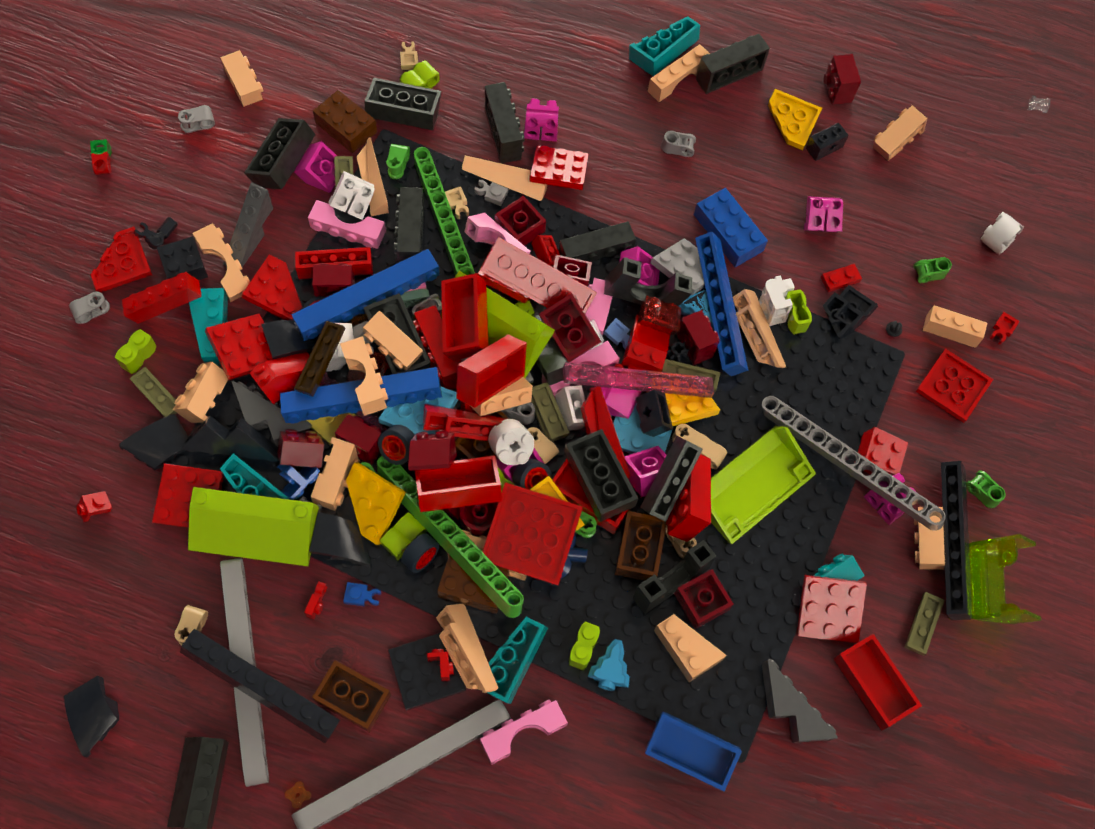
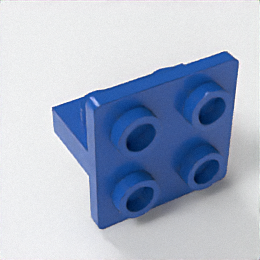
(296, 480)

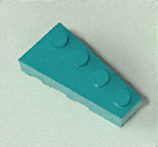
(665, 46)
(207, 312)
(247, 480)
(515, 657)

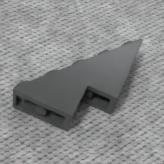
(249, 225)
(264, 414)
(786, 702)

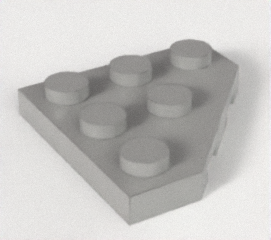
(681, 259)

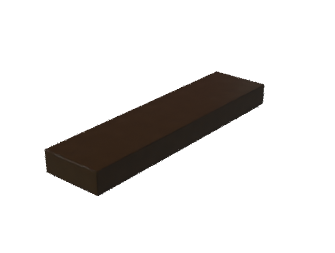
(319, 358)

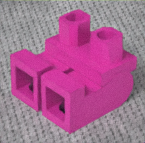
(541, 116)
(824, 214)
(893, 511)

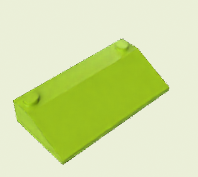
(509, 319)
(757, 482)
(251, 526)

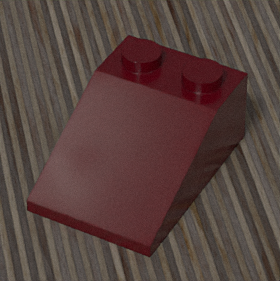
(571, 326)

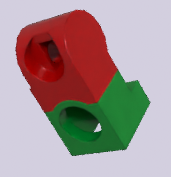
(101, 156)

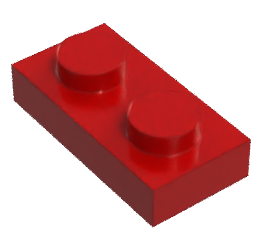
(841, 277)

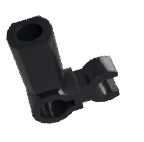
(156, 239)

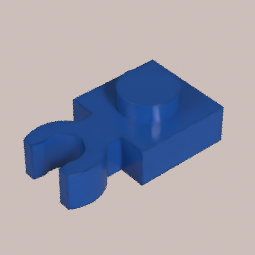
(357, 594)

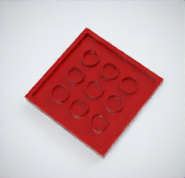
(532, 533)

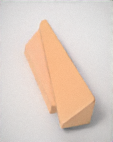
(370, 172)
(505, 175)
(757, 329)
(465, 648)

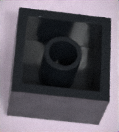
(182, 257)

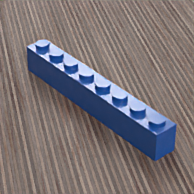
(352, 300)
(721, 304)
(342, 397)

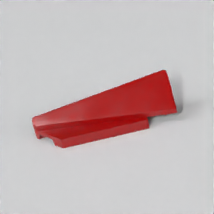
(597, 417)
(461, 423)

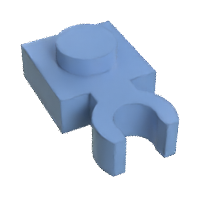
(617, 333)

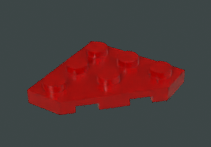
(121, 262)
(273, 289)

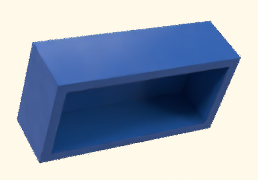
(732, 225)
(693, 751)

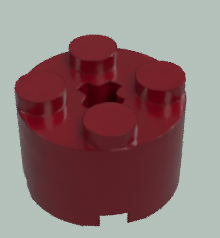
(478, 524)

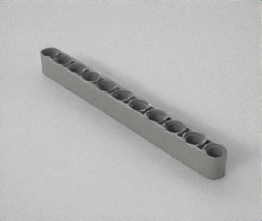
(855, 470)
(241, 643)
(401, 767)

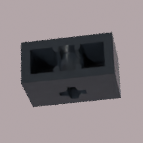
(827, 141)
(653, 413)

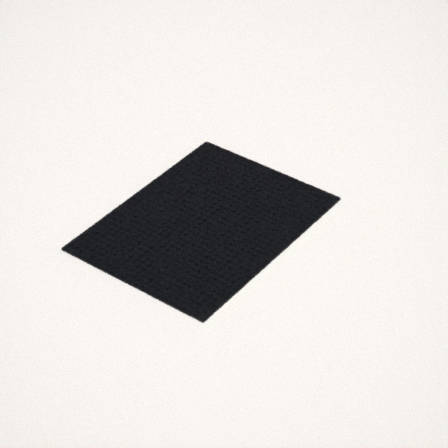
(825, 379)

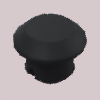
(894, 329)

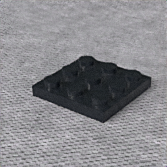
(419, 678)

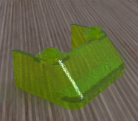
(987, 579)

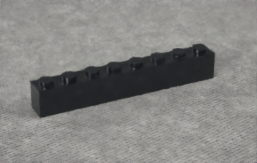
(956, 541)
(259, 685)

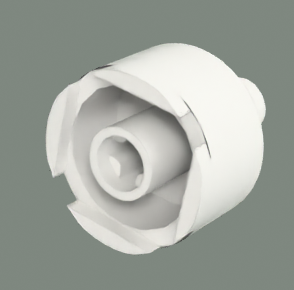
(1001, 233)
(511, 442)

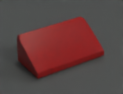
(545, 248)

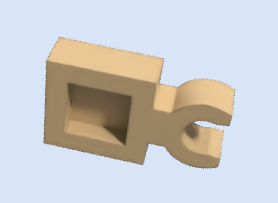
(408, 57)
(457, 201)

